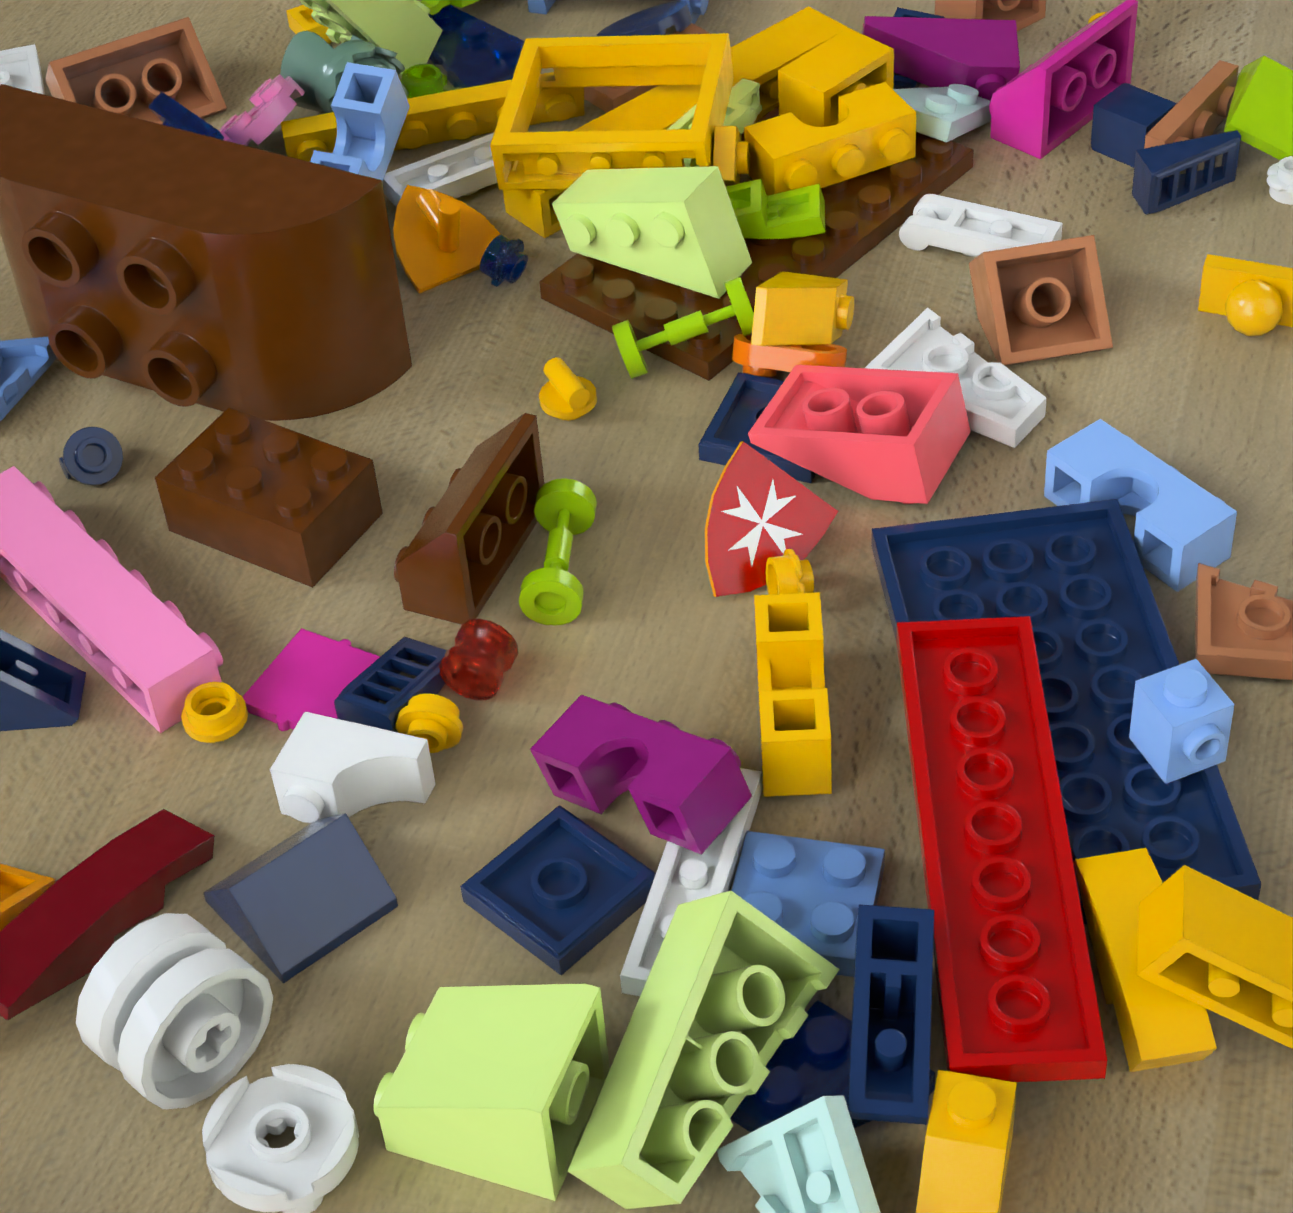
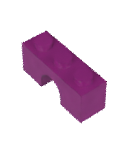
(677, 779)

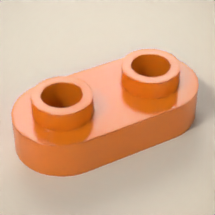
(766, 360)

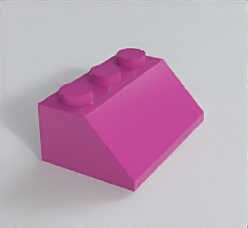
(1060, 89)

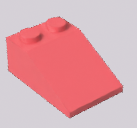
(868, 428)

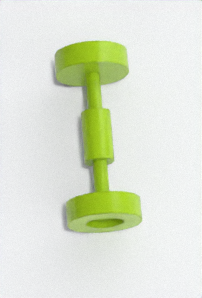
(682, 328)
(551, 592)

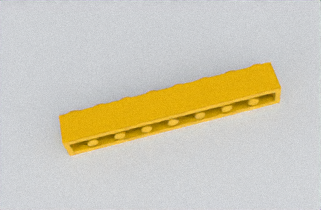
(659, 108)

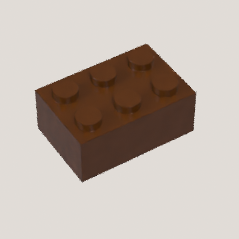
(270, 496)

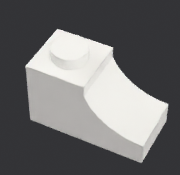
(347, 767)

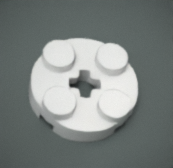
(289, 1176)

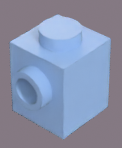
(1181, 721)

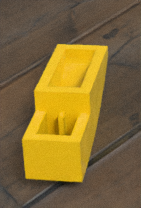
(1153, 1022)

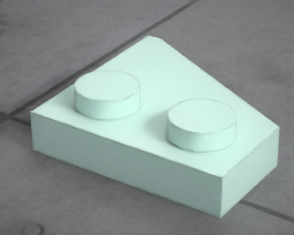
(946, 110)
(805, 1162)

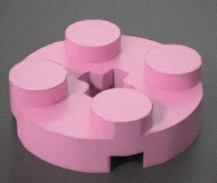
(272, 105)

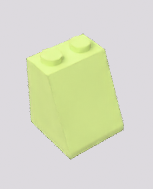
(498, 1082)

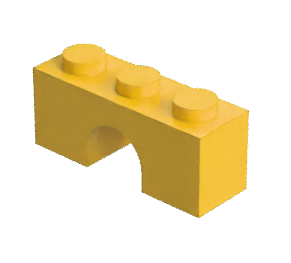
(871, 134)
(792, 695)

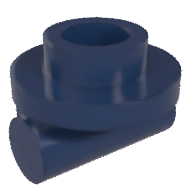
(91, 456)

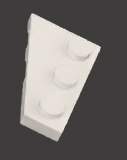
(994, 396)

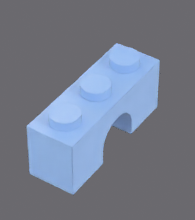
(369, 120)
(1174, 516)

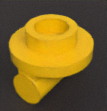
(565, 393)

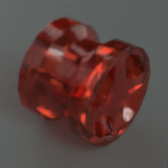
(478, 659)

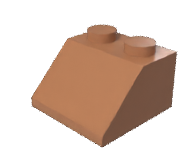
(1041, 300)

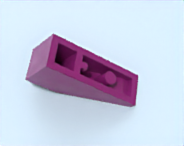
(950, 50)

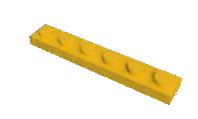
(438, 117)

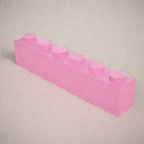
(100, 605)

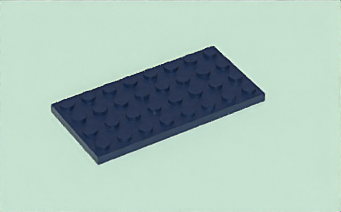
(1093, 639)

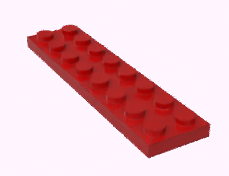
(997, 855)

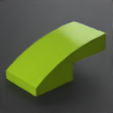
(777, 215)

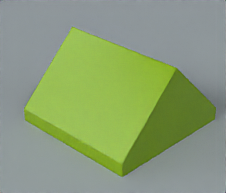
(1264, 107)

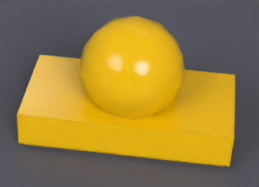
(1248, 293)

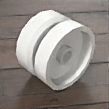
(174, 1010)

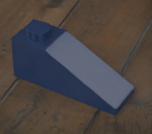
(891, 1015)

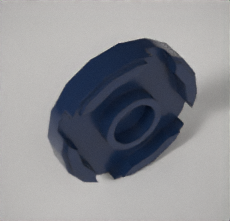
(652, 21)

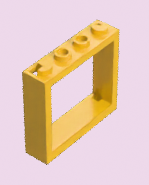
(561, 157)

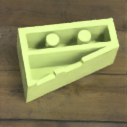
(658, 224)

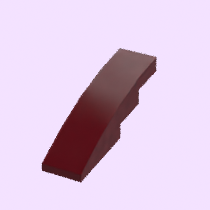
(102, 896)

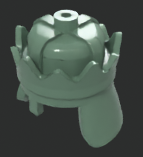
(320, 67)

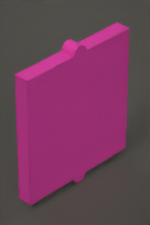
(306, 679)

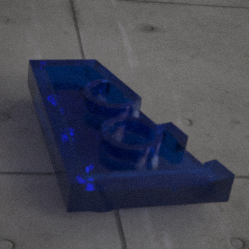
(473, 49)

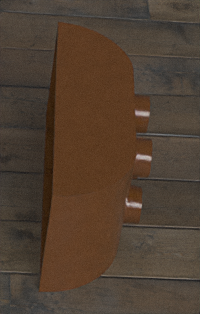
(198, 262)

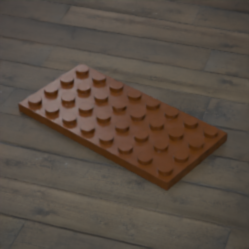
(856, 220)

